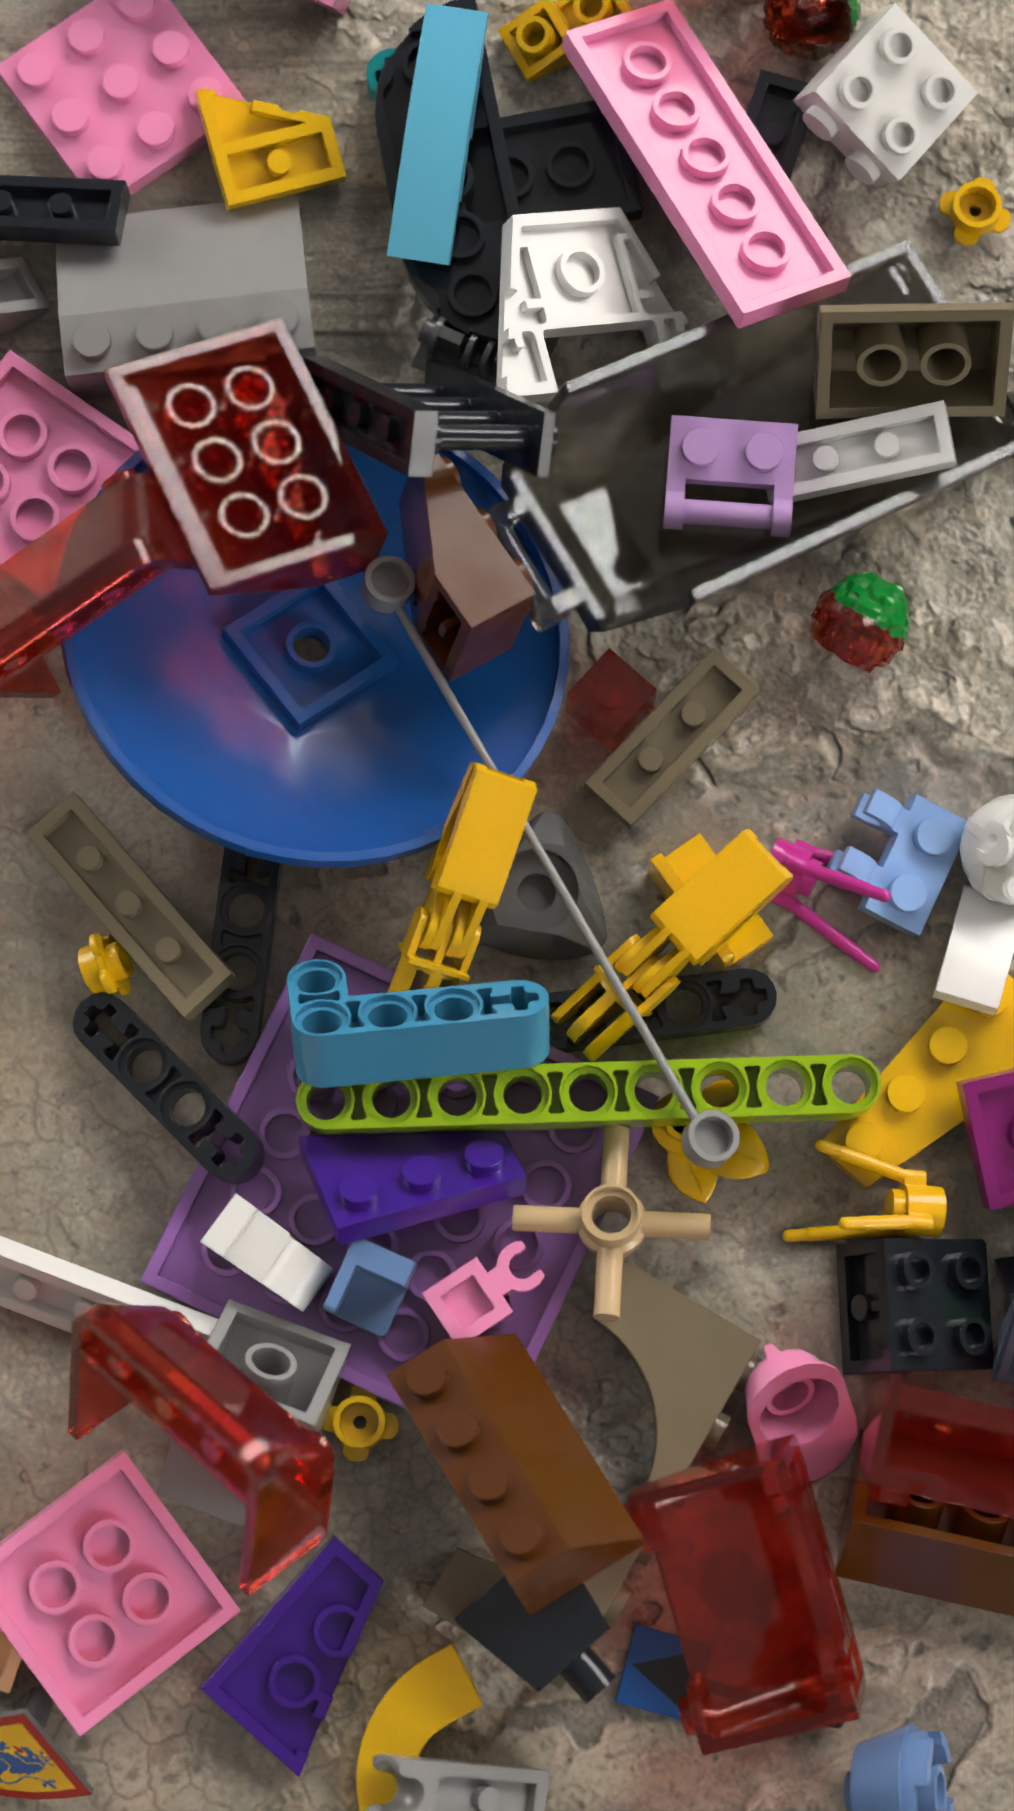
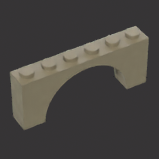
(689, 1370)

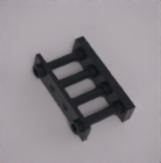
(450, 411)

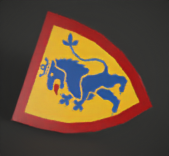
(31, 1760)

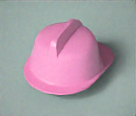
(805, 1398)

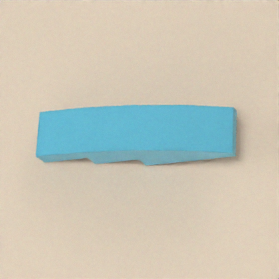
(437, 134)

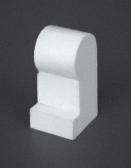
(267, 1253)

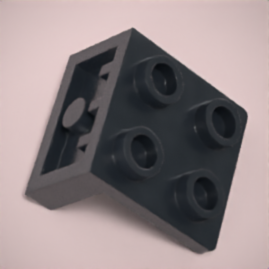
(914, 1305)

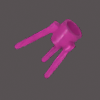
(806, 866)

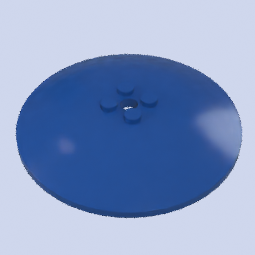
(300, 755)

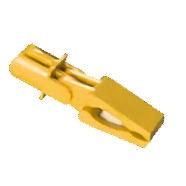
(465, 878)
(696, 920)

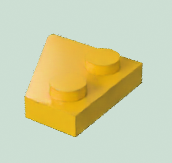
(267, 150)

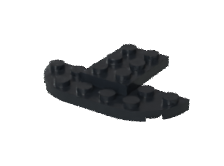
(513, 167)

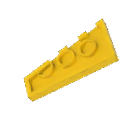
(920, 1088)

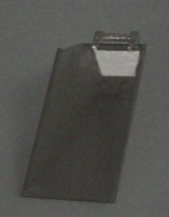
(608, 477)

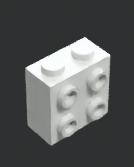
(884, 97)

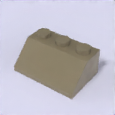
(911, 356)

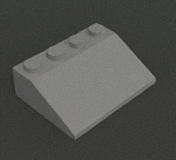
(179, 283)

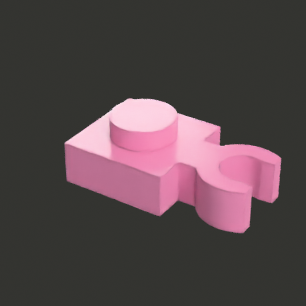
(473, 1299)

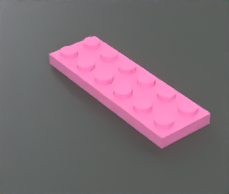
(705, 163)

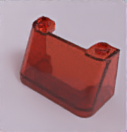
(752, 1597)

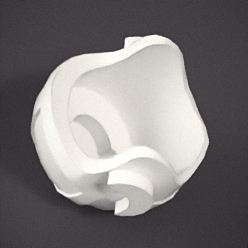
(989, 850)

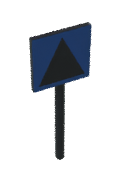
(655, 1673)

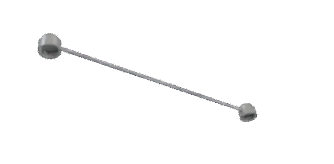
(710, 1135)

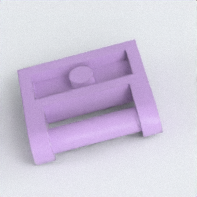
(731, 456)

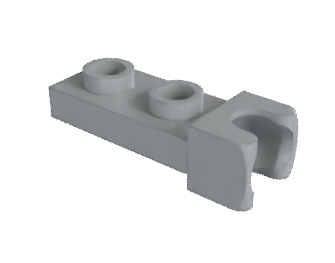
(461, 1785)

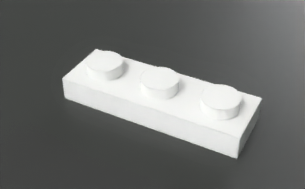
(872, 451)

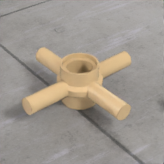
(611, 1247)

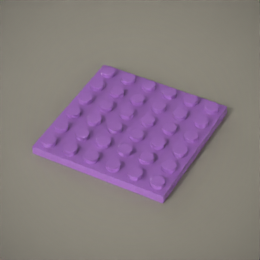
(558, 1168)

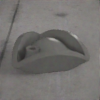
(530, 912)

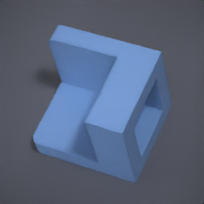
(370, 1287)

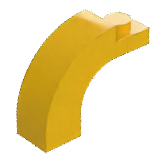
(409, 1714)

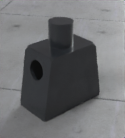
(544, 1643)

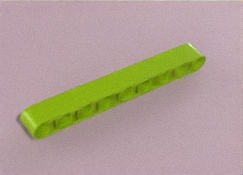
(619, 1081)

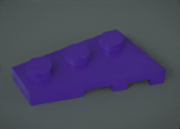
(407, 1178)
(293, 1655)

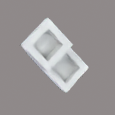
(977, 953)

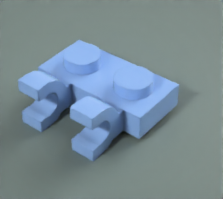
(913, 863)

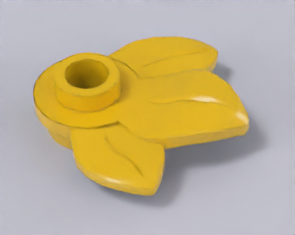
(698, 1182)

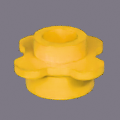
(981, 195)
(105, 965)
(359, 1441)

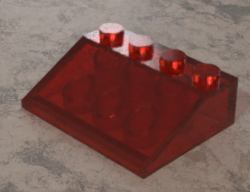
(249, 462)

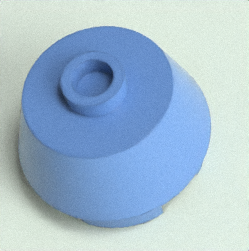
(899, 1772)

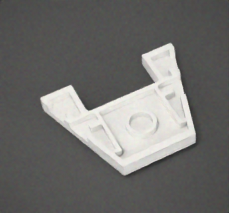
(571, 279)

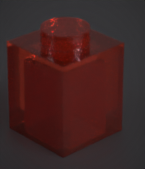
(610, 700)

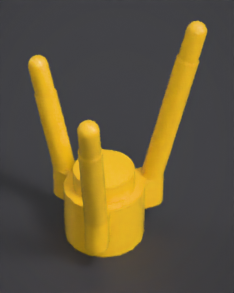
(907, 1211)

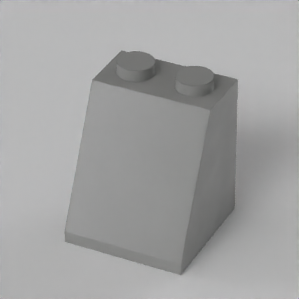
(287, 1363)

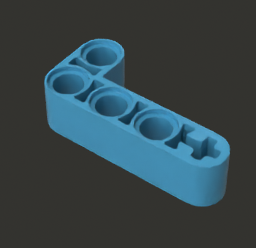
(411, 1031)

